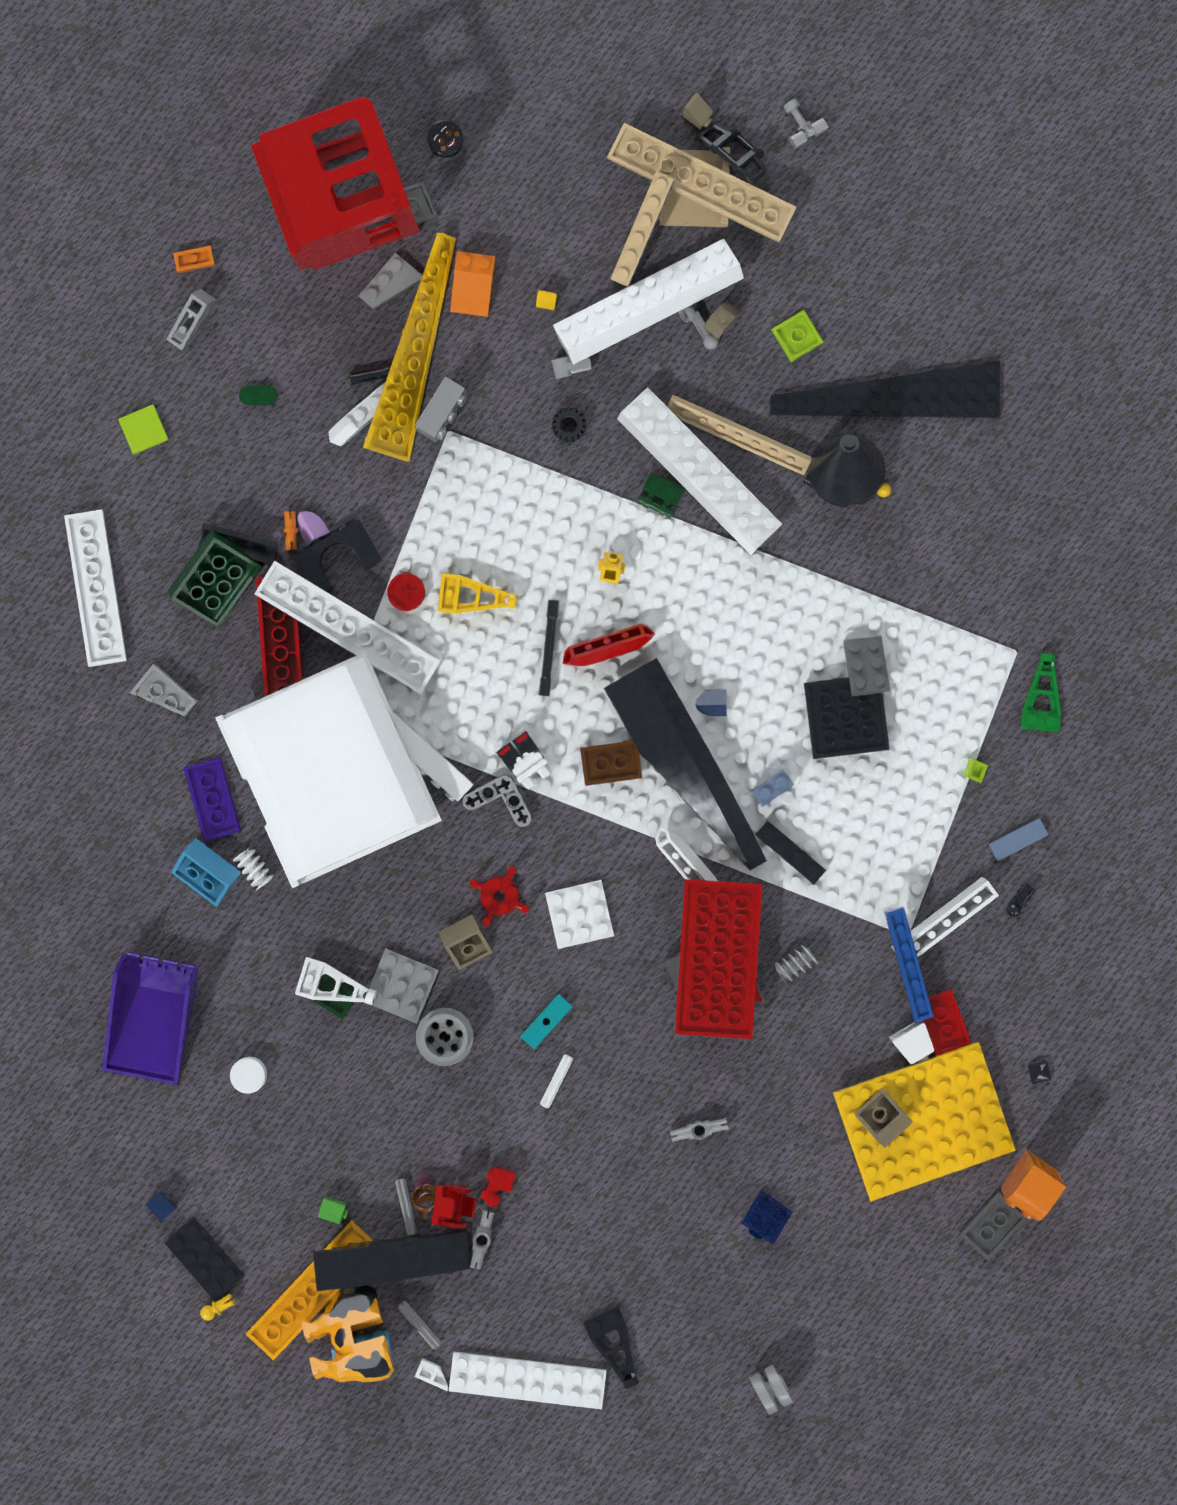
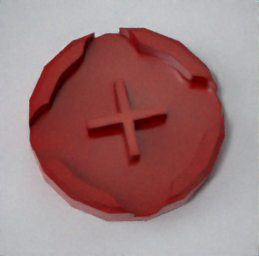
(406, 592)

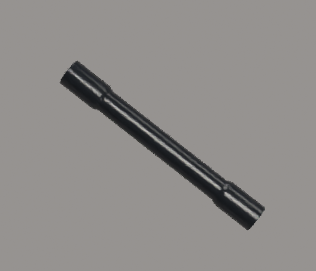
(552, 615)

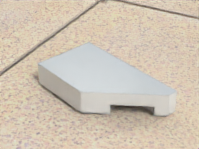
(431, 1374)

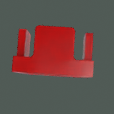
(452, 1204)

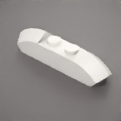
(355, 419)
(682, 856)

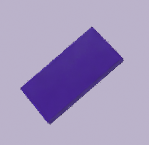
(212, 799)

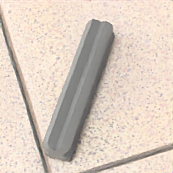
(406, 1206)
(419, 1324)

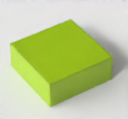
(975, 770)

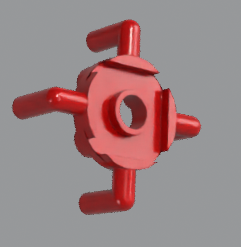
(487, 896)

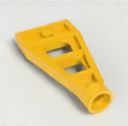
(450, 591)

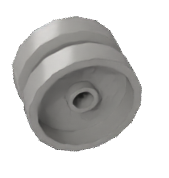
(772, 1389)

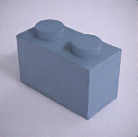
(772, 788)

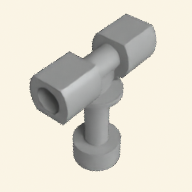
(806, 129)

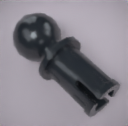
(1014, 908)

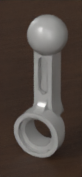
(688, 314)

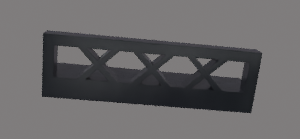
(257, 548)

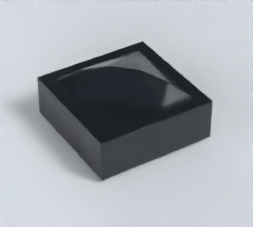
(1039, 1072)

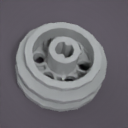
(429, 1050)

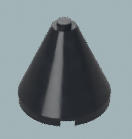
(846, 470)

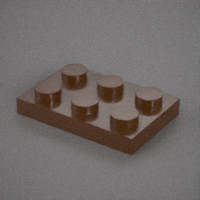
(610, 763)

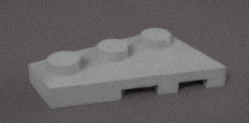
(390, 281)
(163, 690)

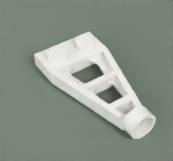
(310, 981)

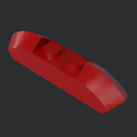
(608, 646)

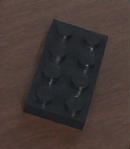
(204, 1259)

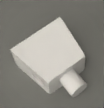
(913, 1042)

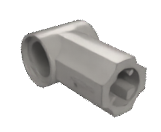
(563, 367)

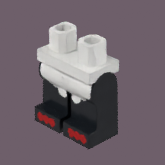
(529, 764)

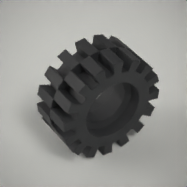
(569, 413)

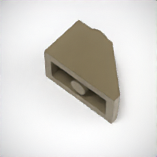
(698, 112)
(722, 319)

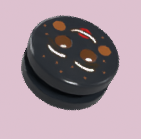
(445, 139)

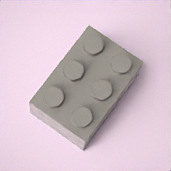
(441, 410)

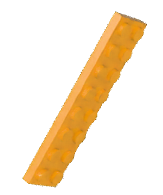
(299, 1302)

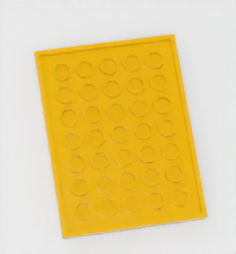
(952, 1117)

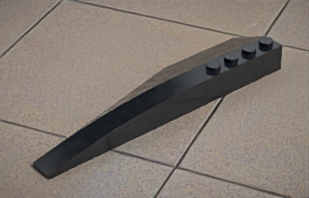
(680, 755)

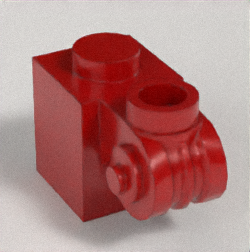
(498, 1179)

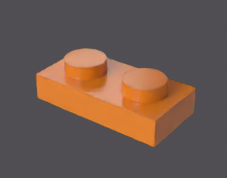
(194, 259)

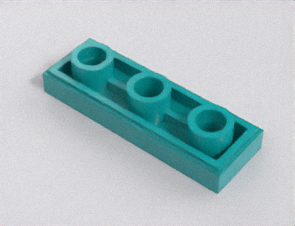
(554, 1012)

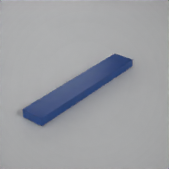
(908, 964)

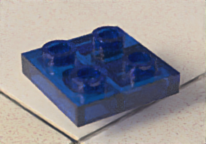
(766, 1218)

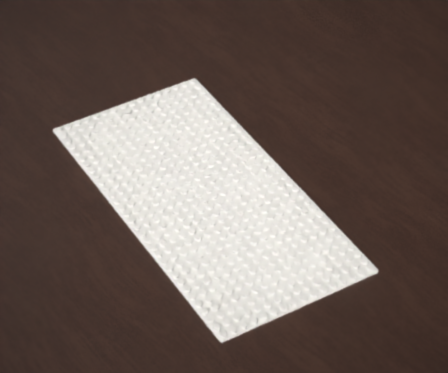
(716, 625)

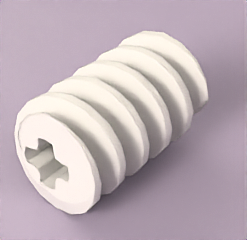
(253, 868)

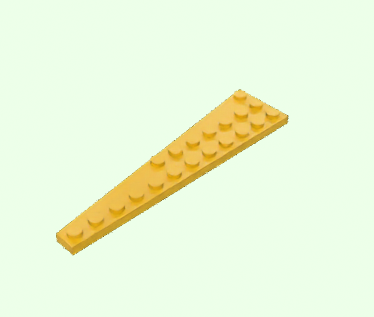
(401, 399)

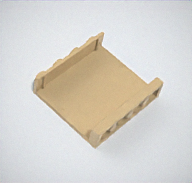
(685, 212)

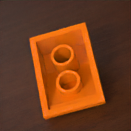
(472, 284)

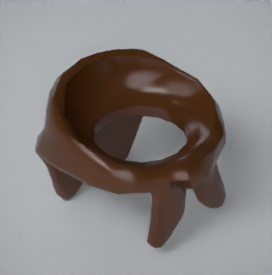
(421, 1195)

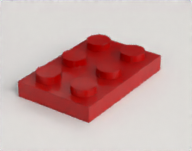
(947, 1026)

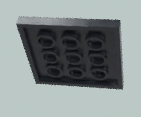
(844, 722)

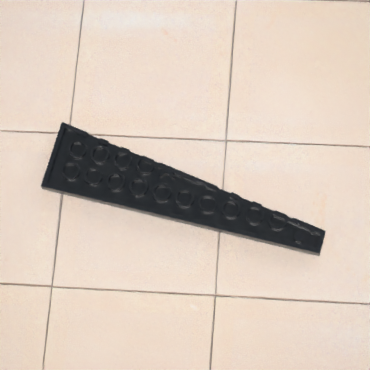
(942, 393)

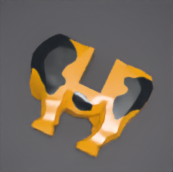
(347, 1312)

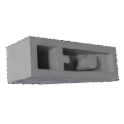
(191, 318)

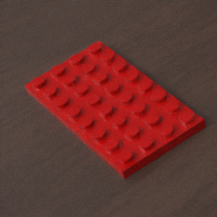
(718, 959)

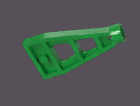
(1042, 720)

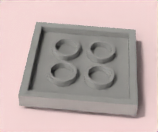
(402, 985)

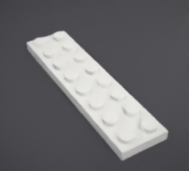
(95, 588)
(527, 1380)

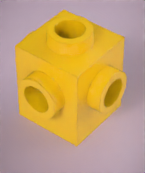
(611, 567)

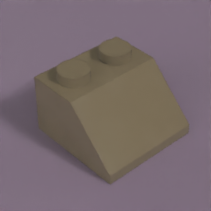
(465, 942)
(883, 1118)

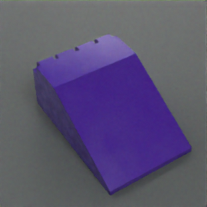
(149, 1017)

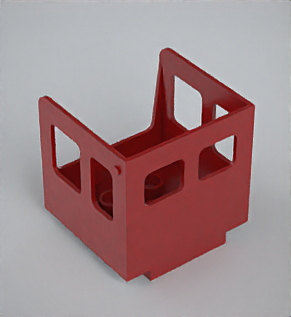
(311, 217)

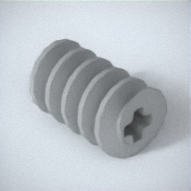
(795, 963)

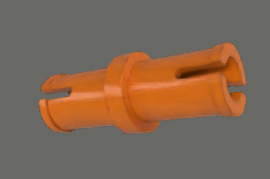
(290, 530)

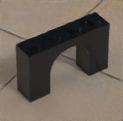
(354, 535)

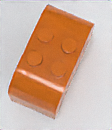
(1032, 1186)

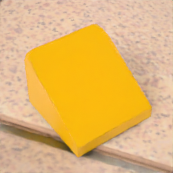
(546, 300)

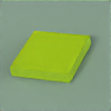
(797, 336)
(143, 429)

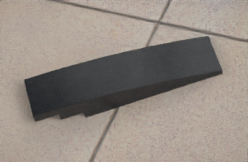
(391, 1260)

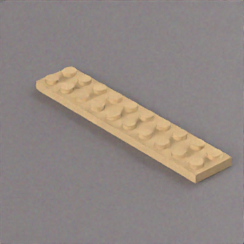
(702, 182)

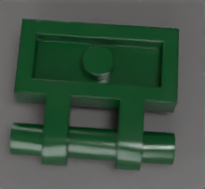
(661, 489)

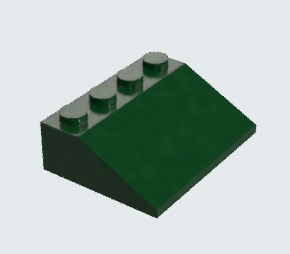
(214, 579)

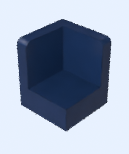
(161, 1206)

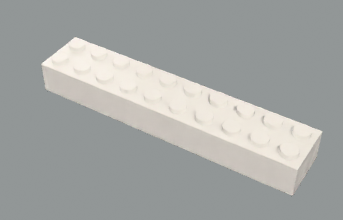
(648, 301)
(699, 471)

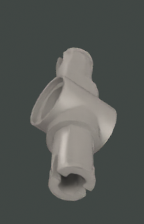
(688, 1131)
(481, 1249)

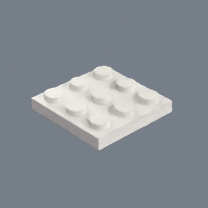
(579, 914)

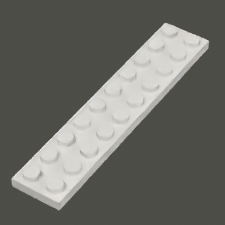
(347, 627)

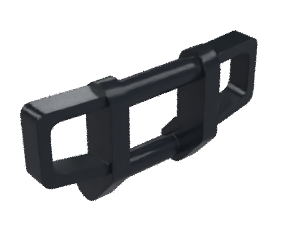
(733, 135)

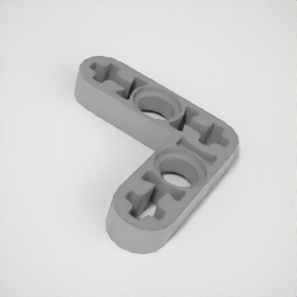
(505, 793)

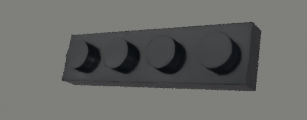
(790, 852)

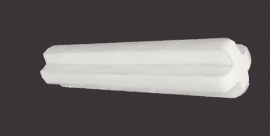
(556, 1081)

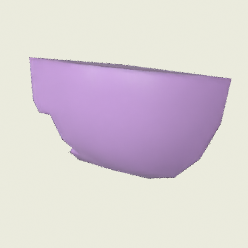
(311, 527)

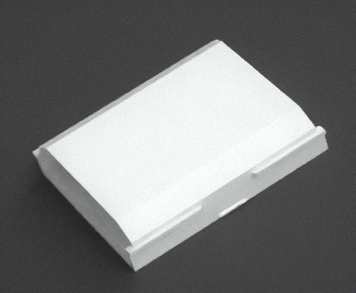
(328, 769)

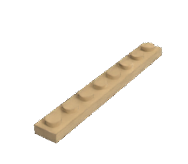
(739, 435)

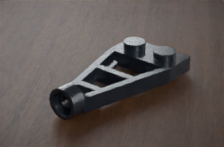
(603, 1324)

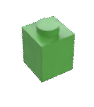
(333, 1210)

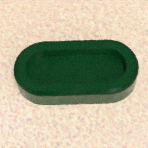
(258, 395)

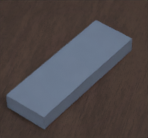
(1018, 839)

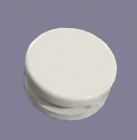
(248, 1075)

